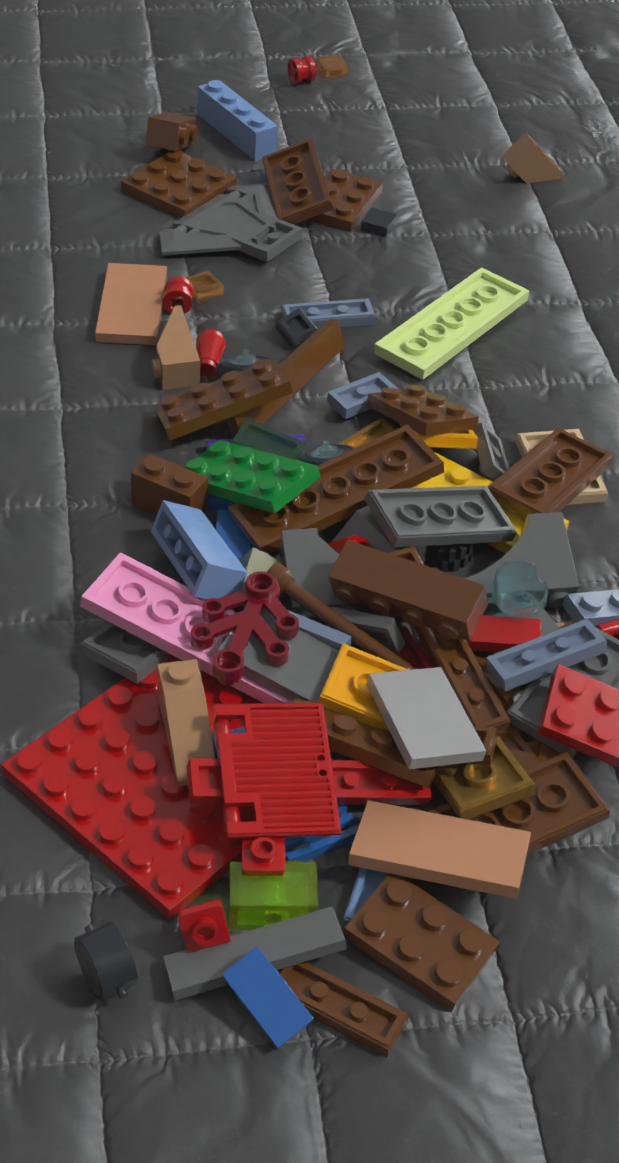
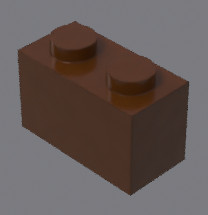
(171, 131)
(163, 480)

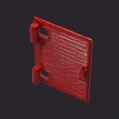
(276, 770)

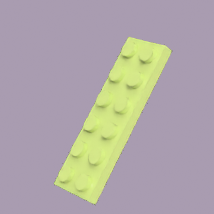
(451, 323)

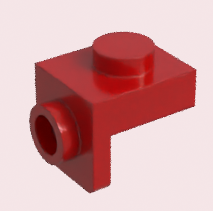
(263, 856)
(204, 925)

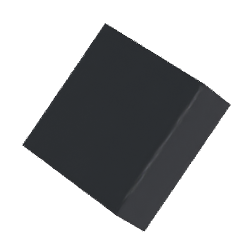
(378, 222)
(295, 328)

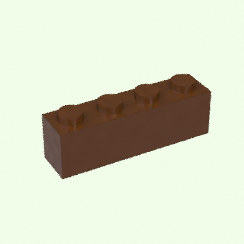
(408, 591)

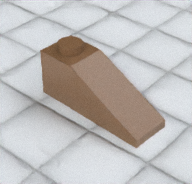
(176, 354)
(184, 714)

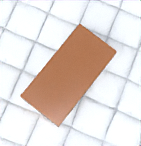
(131, 304)
(441, 849)

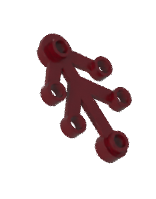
(257, 592)

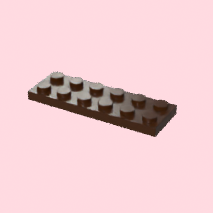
(387, 462)

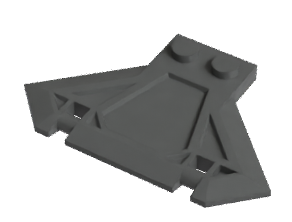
(233, 221)

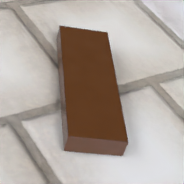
(346, 1007)

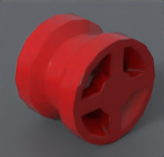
(301, 69)
(174, 289)

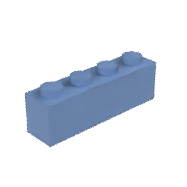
(237, 120)
(197, 551)

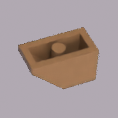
(530, 162)

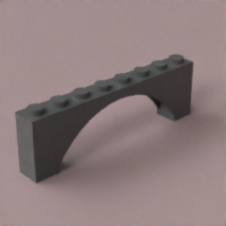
(541, 543)

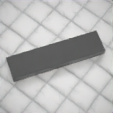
(281, 942)

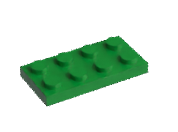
(253, 475)

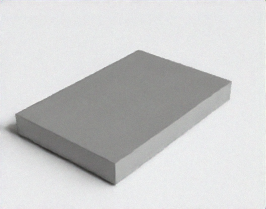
(425, 718)

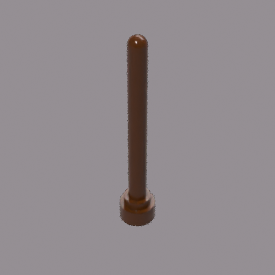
(331, 617)

